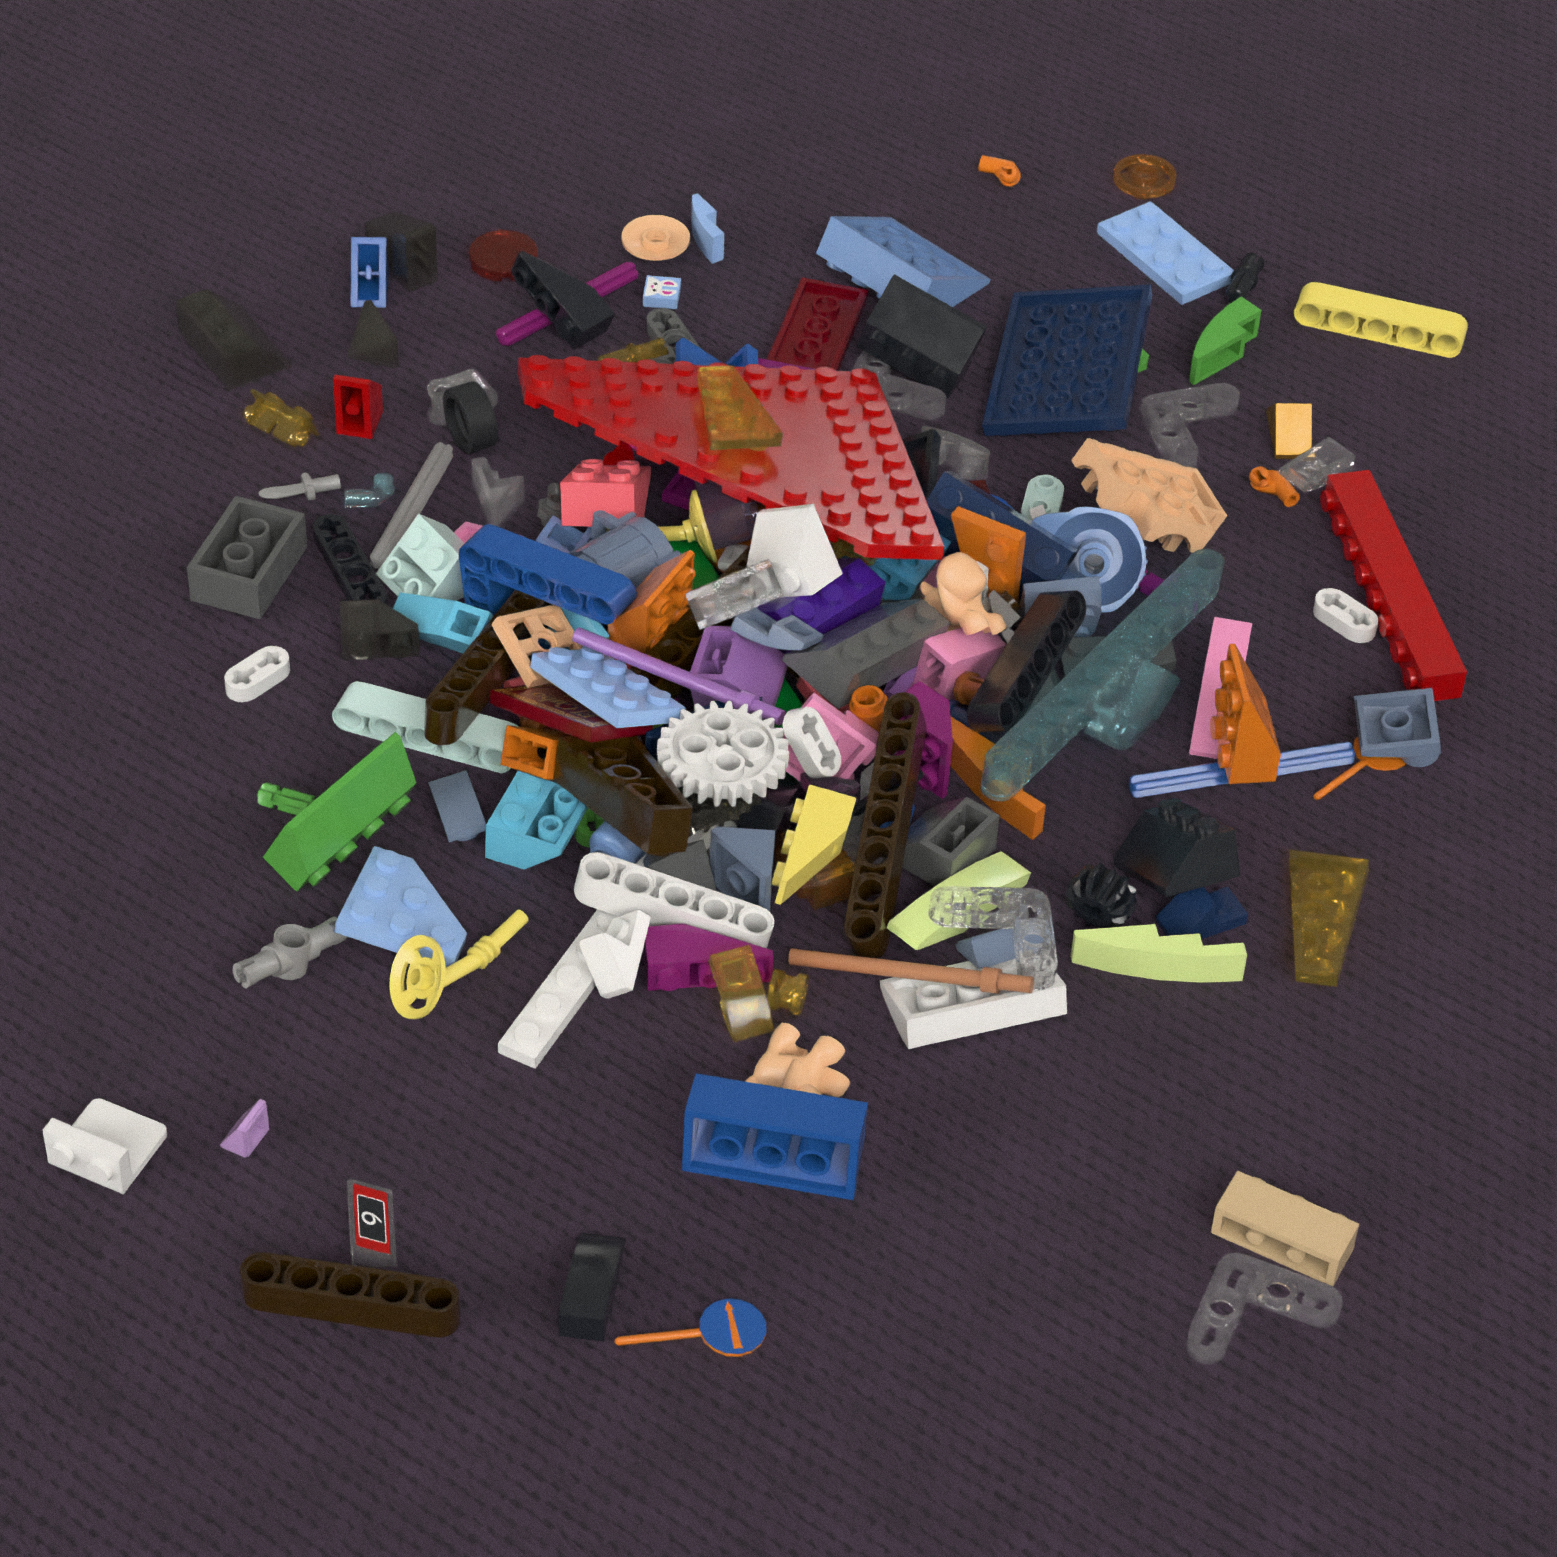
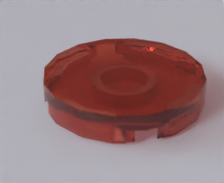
(496, 251)

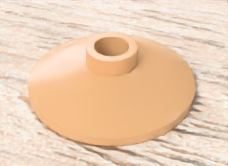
(655, 237)

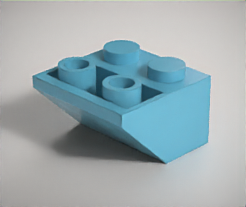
(532, 822)

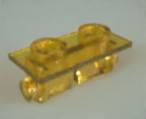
(292, 423)

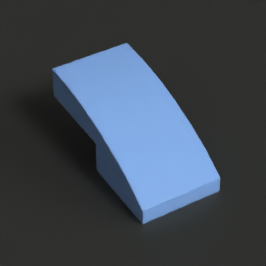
(704, 229)

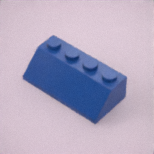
(774, 1136)

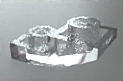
(962, 455)

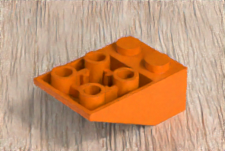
(657, 605)
(1243, 725)

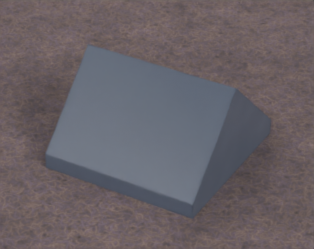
(743, 863)

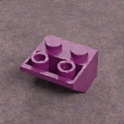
(938, 739)

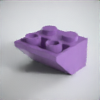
(738, 665)

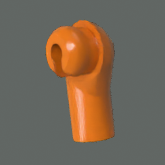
(1003, 169)

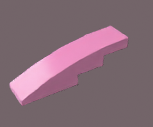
(1223, 633)

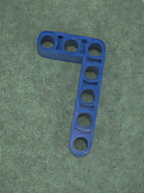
(500, 562)

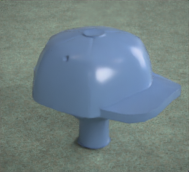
(1106, 548)

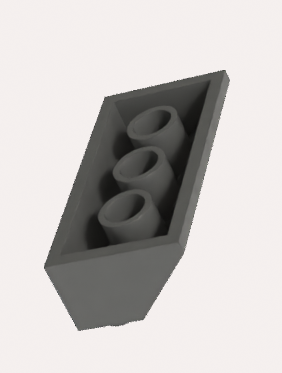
(868, 649)

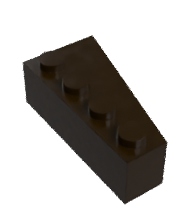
(626, 790)

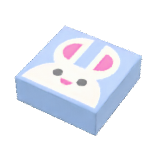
(661, 292)

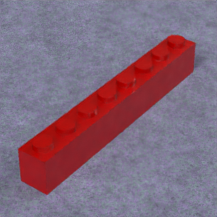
(1393, 585)

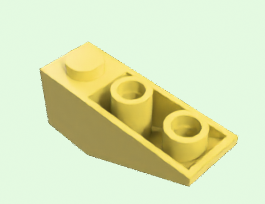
(817, 840)

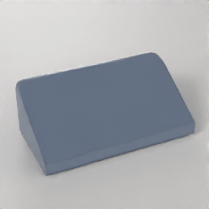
(991, 947)

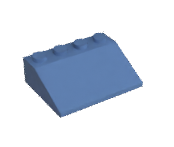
(880, 247)

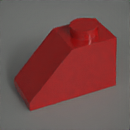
(357, 406)

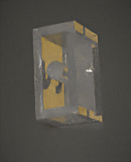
(734, 594)

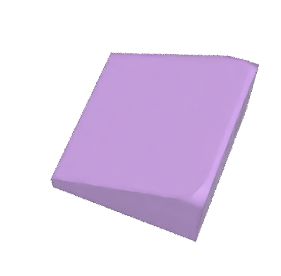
(248, 1130)

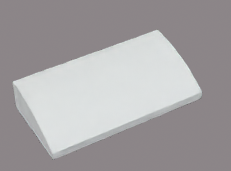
(943, 1011)

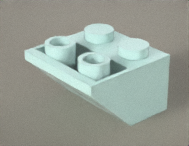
(425, 562)

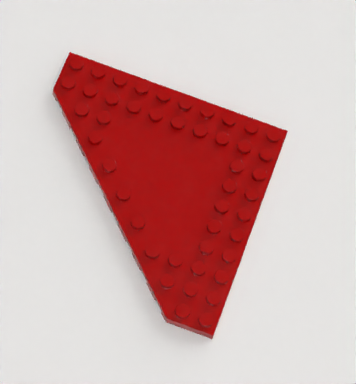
(834, 450)

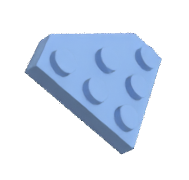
(396, 903)

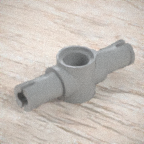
(288, 953)

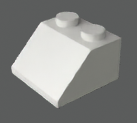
(796, 549)

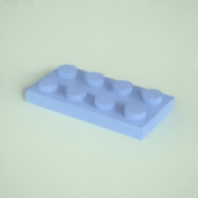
(1165, 252)
(606, 687)

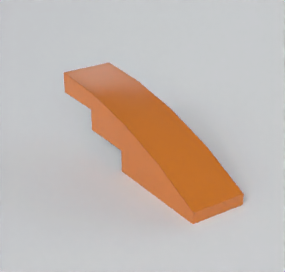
(968, 761)

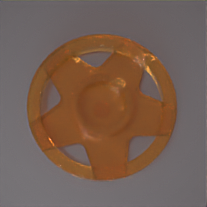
(1144, 179)

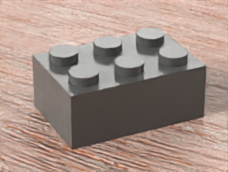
(247, 557)

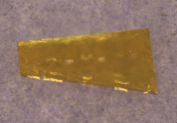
(1324, 911)

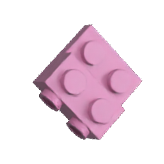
(852, 736)

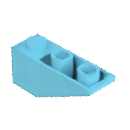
(443, 620)

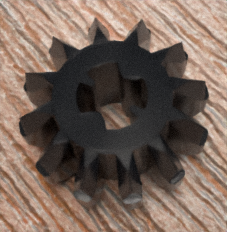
(1101, 896)

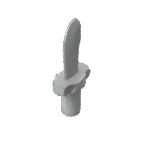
(307, 486)

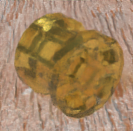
(791, 994)

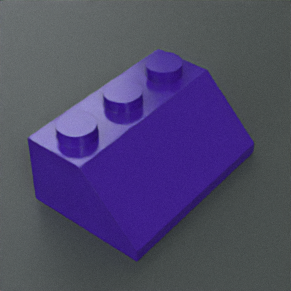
(836, 603)

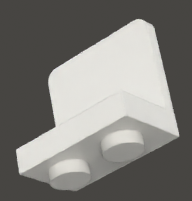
(104, 1144)

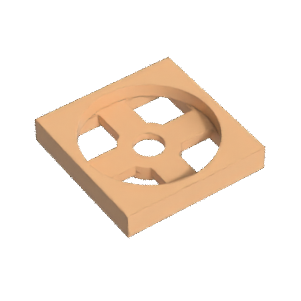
(520, 649)

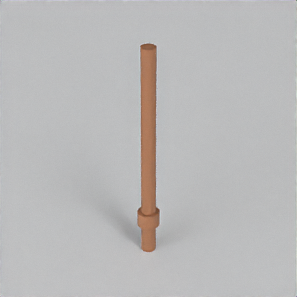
(989, 979)

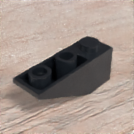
(566, 301)

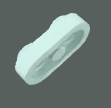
(1045, 491)

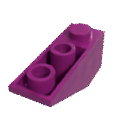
(680, 954)

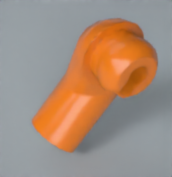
(1273, 483)

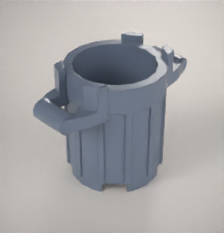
(629, 547)

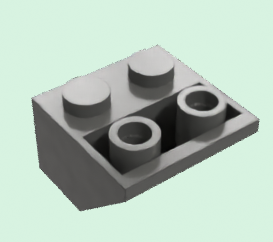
(950, 839)

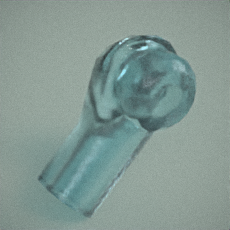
(371, 497)

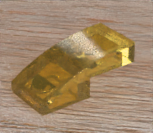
(742, 993)

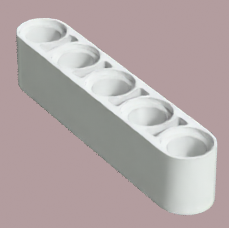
(626, 887)

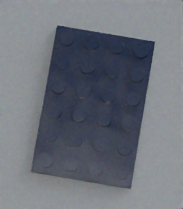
(1068, 361)

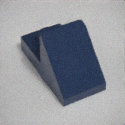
(1202, 913)

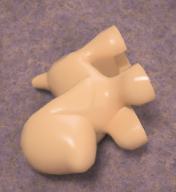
(960, 596)
(796, 1069)

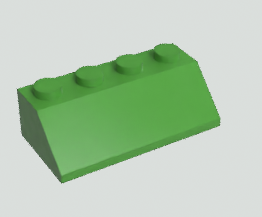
(343, 815)

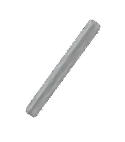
(413, 502)

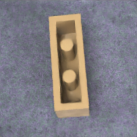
(1285, 1228)

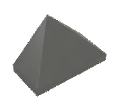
(688, 866)

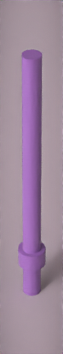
(677, 675)

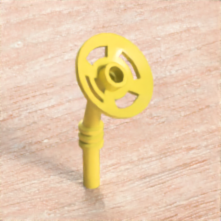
(692, 529)
(429, 975)

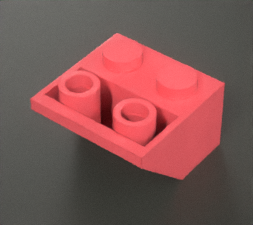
(603, 487)

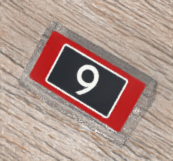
(371, 1225)

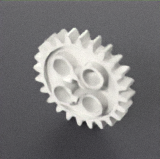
(723, 753)

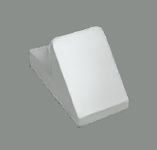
(616, 954)

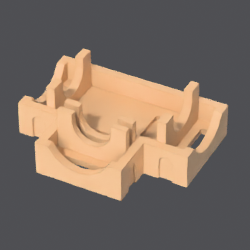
(1158, 495)

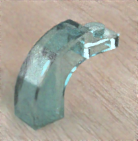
(1133, 707)

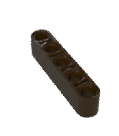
(350, 1294)

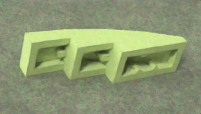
(914, 923)
(1145, 954)

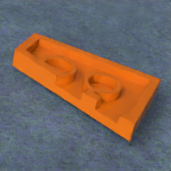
(994, 546)

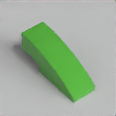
(1224, 339)

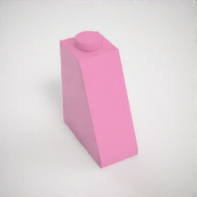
(953, 653)

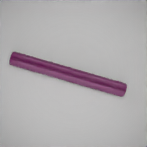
(536, 320)

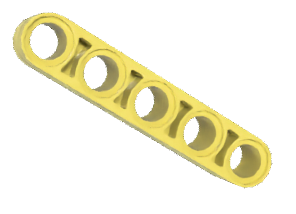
(1381, 319)

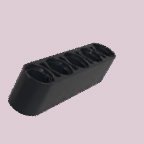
(1026, 661)

